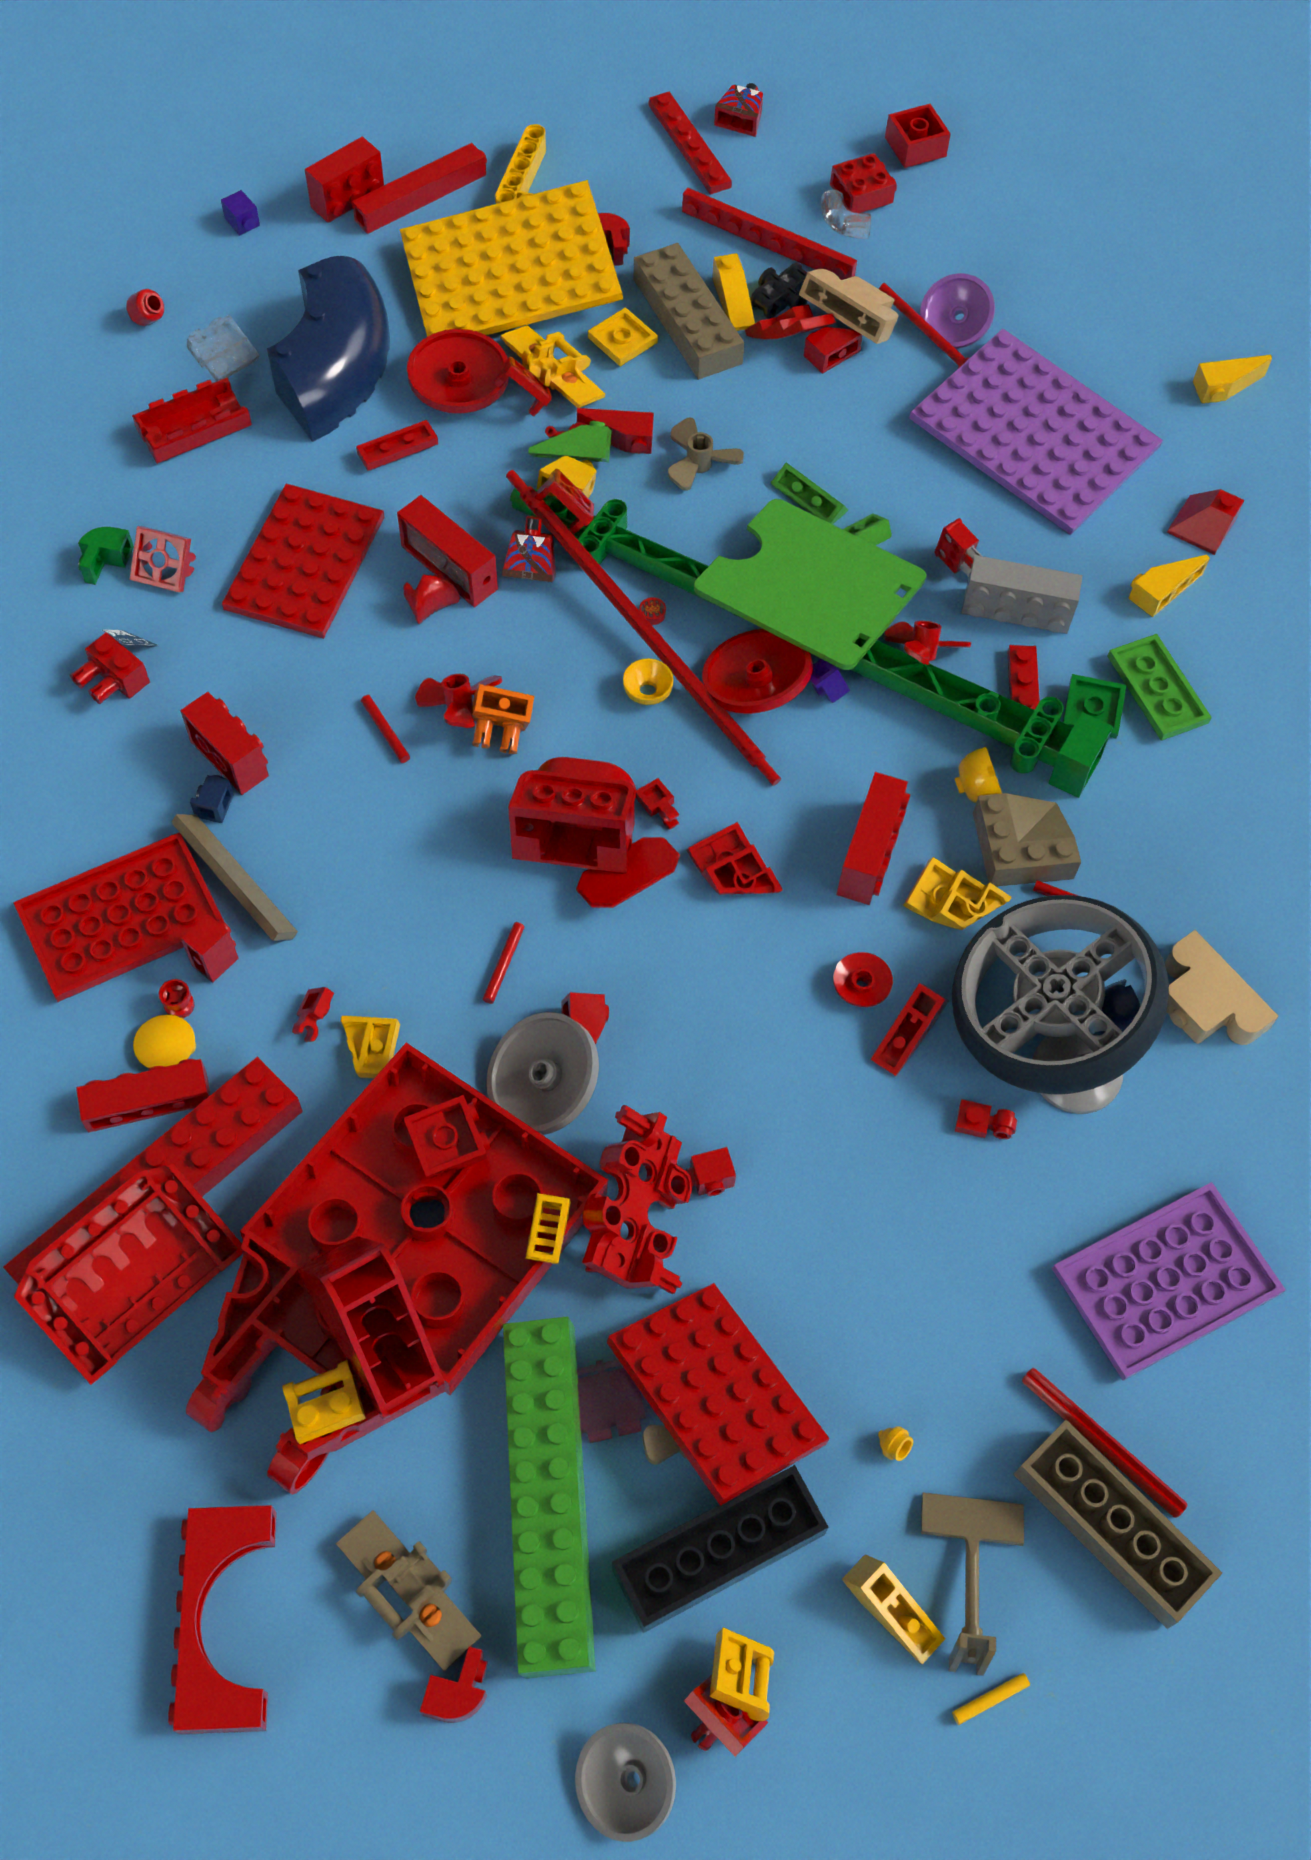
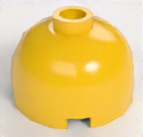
(977, 775)

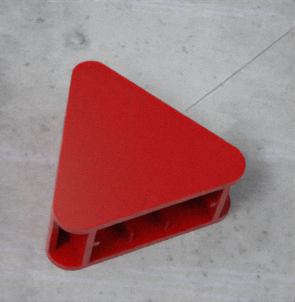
(373, 1321)

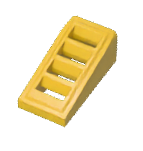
(550, 1202)

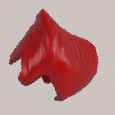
(430, 595)

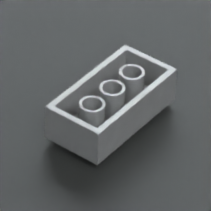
(1021, 594)

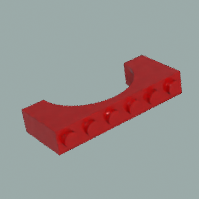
(203, 1697)

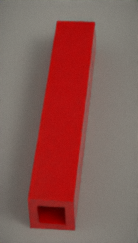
(419, 188)

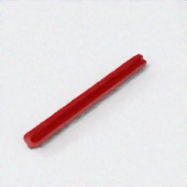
(1105, 1443)

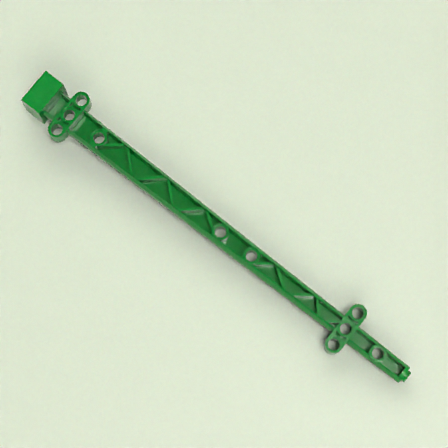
(1068, 749)

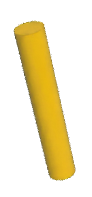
(990, 1698)

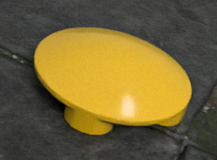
(164, 1041)

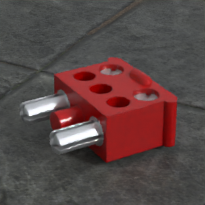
(957, 547)

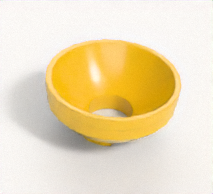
(651, 673)

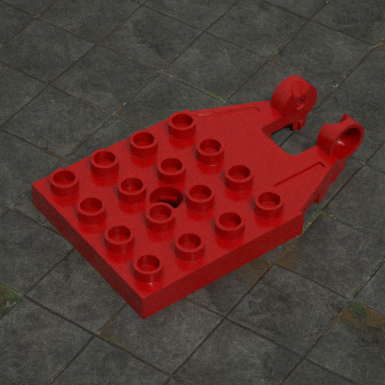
(362, 1183)

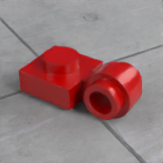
(975, 1120)

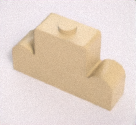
(852, 302)
(1212, 995)

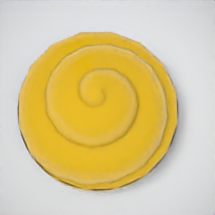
(895, 1443)

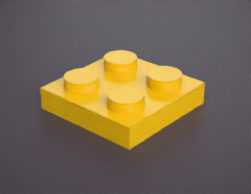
(622, 336)

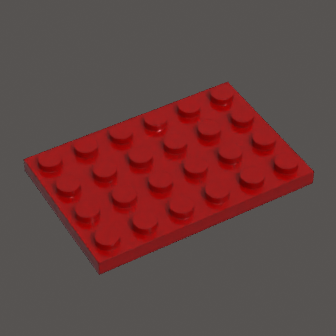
(303, 560)
(116, 915)
(717, 1392)

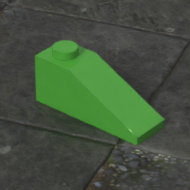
(581, 443)

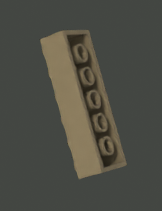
(688, 311)
(1118, 1524)

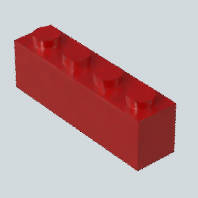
(142, 1095)

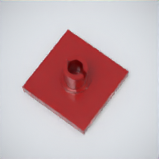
(721, 1721)

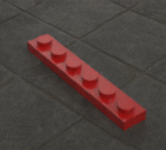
(690, 143)

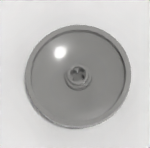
(544, 1071)

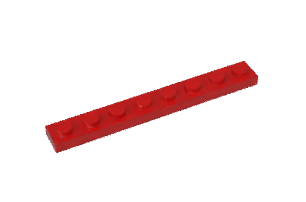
(767, 234)

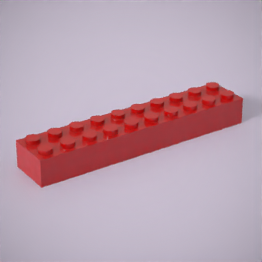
(201, 1145)

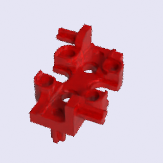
(639, 1257)

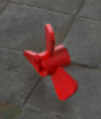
(921, 640)
(456, 694)

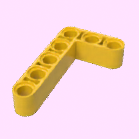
(523, 165)

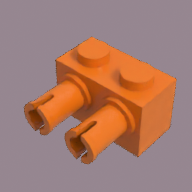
(500, 708)

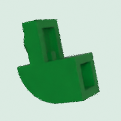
(103, 547)

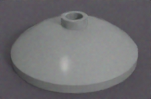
(1083, 1102)
(607, 1785)

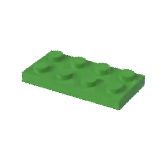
(1159, 687)

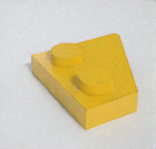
(370, 1042)

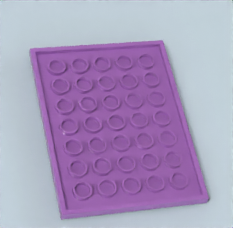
(1036, 430)

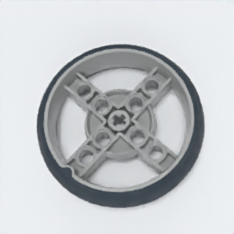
(1007, 936)

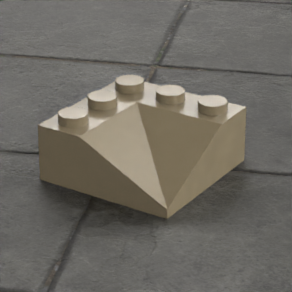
(1024, 840)

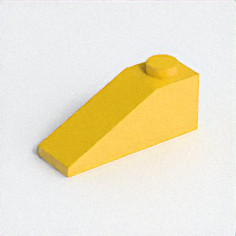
(732, 290)
(1225, 378)
(1165, 582)
(893, 1607)

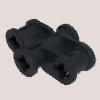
(779, 291)

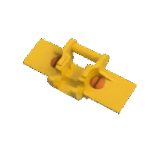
(558, 374)

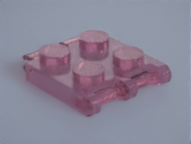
(608, 1401)

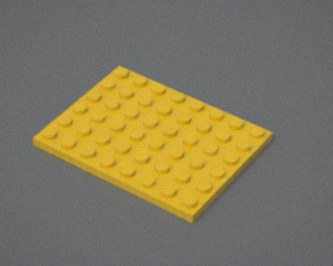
(512, 262)

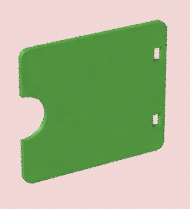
(812, 584)

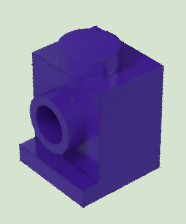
(828, 681)

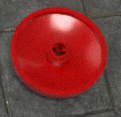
(456, 370)
(756, 672)

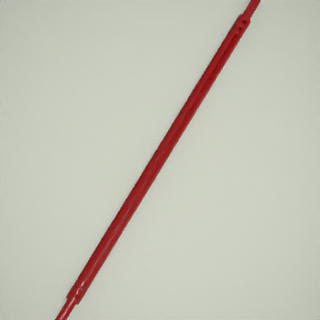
(644, 628)

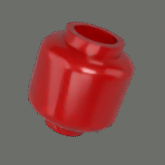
(145, 307)

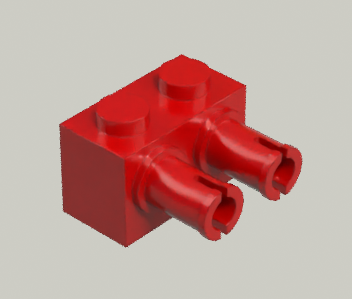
(116, 664)

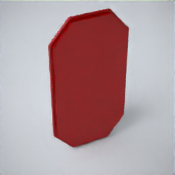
(647, 863)

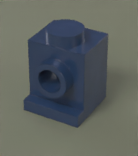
(212, 799)

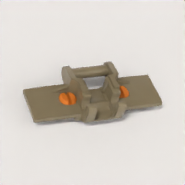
(417, 1581)

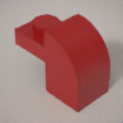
(616, 234)
(458, 1700)

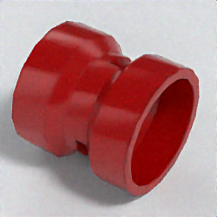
(176, 992)

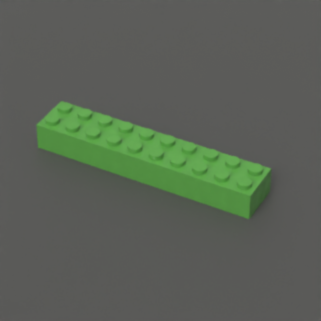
(547, 1500)

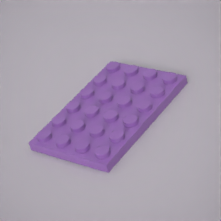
(1167, 1280)

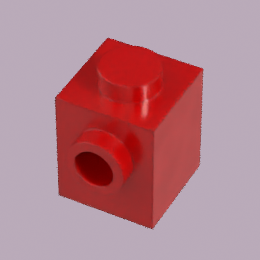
(712, 1172)

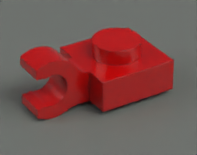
(658, 799)
(313, 1008)

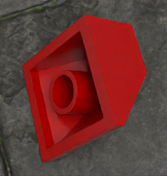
(1206, 519)

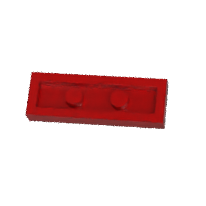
(397, 445)
(1023, 675)

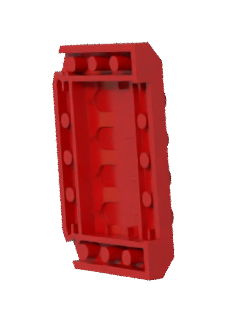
(125, 1268)

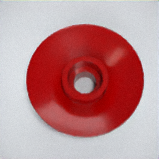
(864, 968)

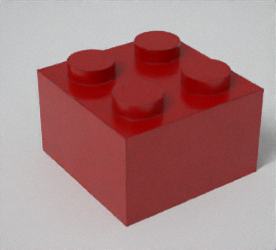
(917, 135)

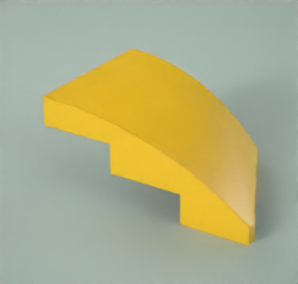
(952, 897)

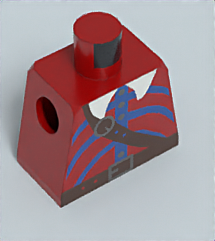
(740, 109)
(531, 553)

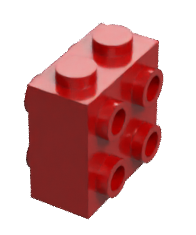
(863, 183)

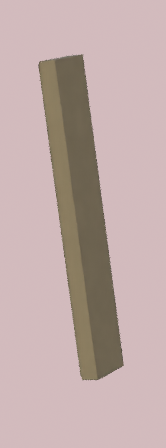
(234, 877)

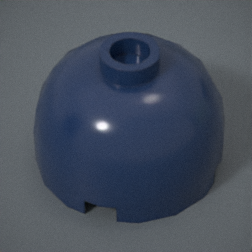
(1120, 1004)

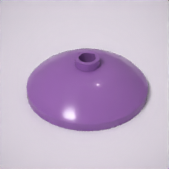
(954, 296)

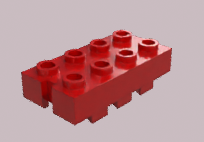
(191, 419)

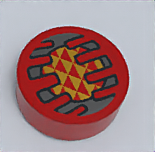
(653, 610)

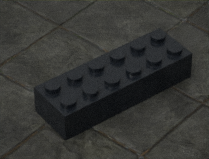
(719, 1548)

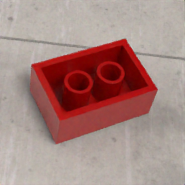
(343, 178)
(225, 742)

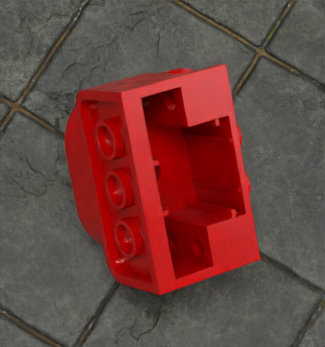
(573, 814)

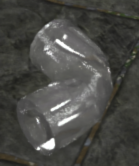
(843, 220)

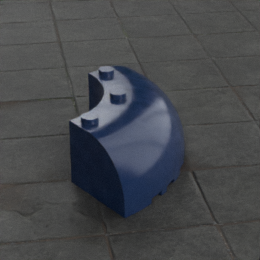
(336, 347)

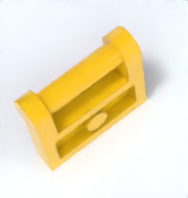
(327, 1411)
(733, 1670)

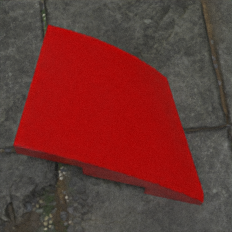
(789, 323)
(733, 864)

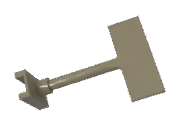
(974, 1522)

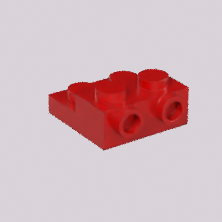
(447, 1136)

